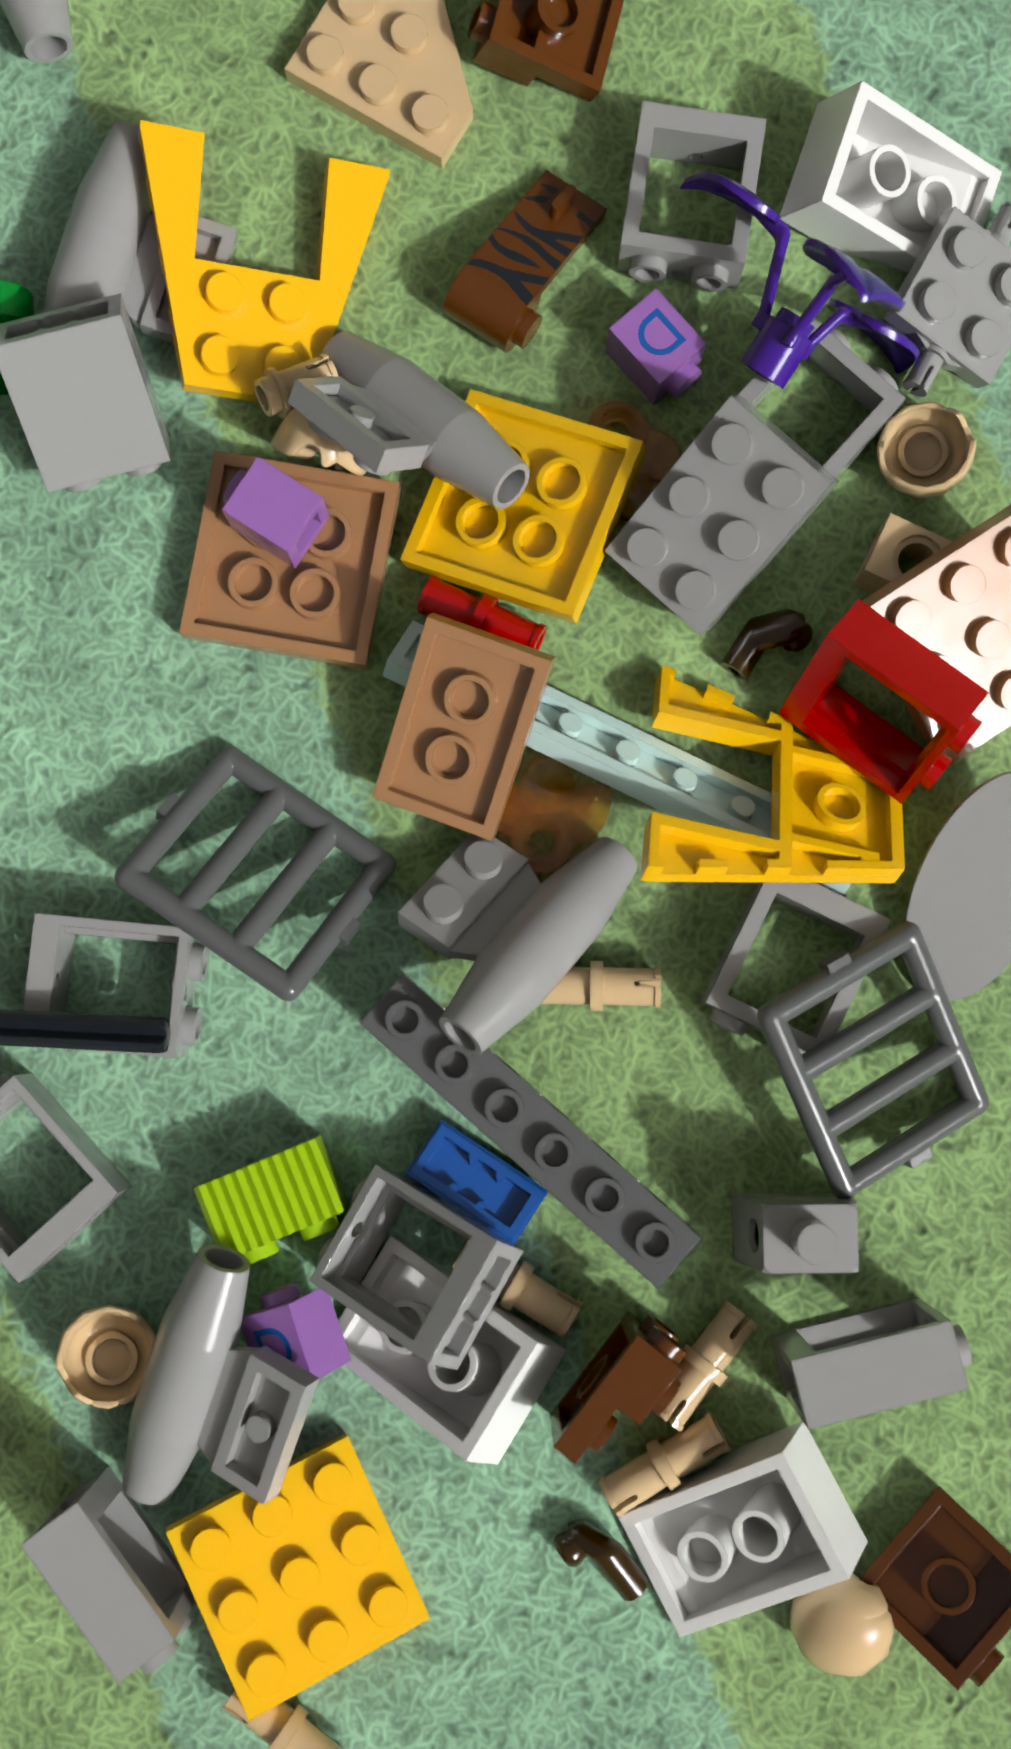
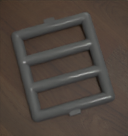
(238, 947)
(799, 1069)

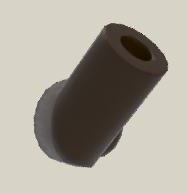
(766, 632)
(606, 1553)

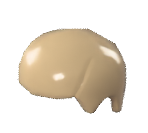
(298, 439)
(925, 450)
(105, 1355)
(843, 1627)

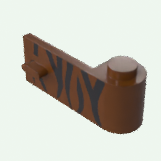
(505, 277)

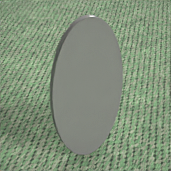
(966, 891)

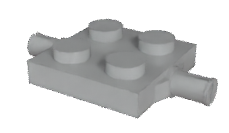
(958, 301)

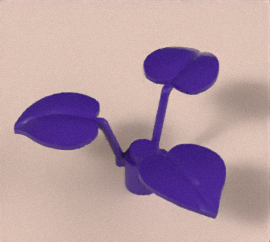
(787, 337)

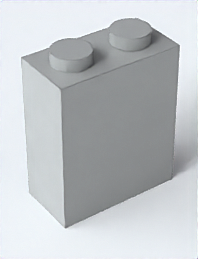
(83, 394)

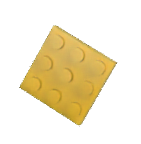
(554, 535)
(297, 1580)

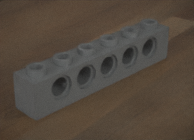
(534, 1134)

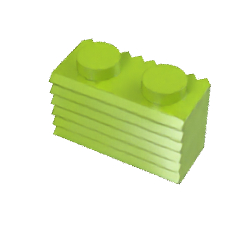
(274, 1199)

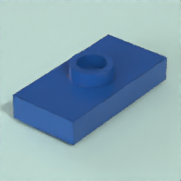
(476, 1182)

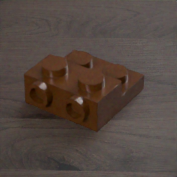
(547, 40)
(630, 1373)
(947, 1589)

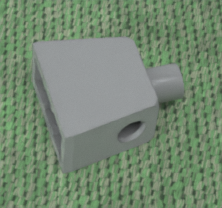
(796, 1232)

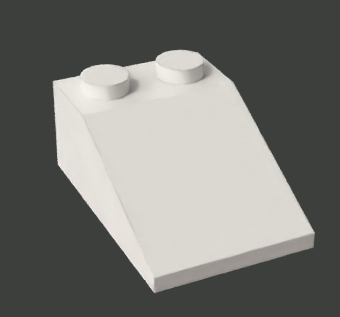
(881, 178)
(467, 1408)
(746, 1532)

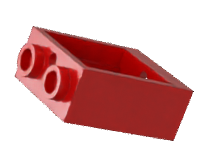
(861, 735)

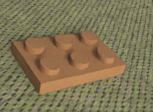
(462, 725)

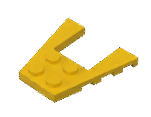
(244, 319)
(824, 813)

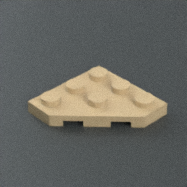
(389, 70)

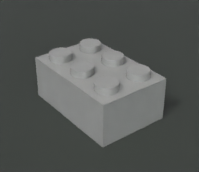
(721, 514)

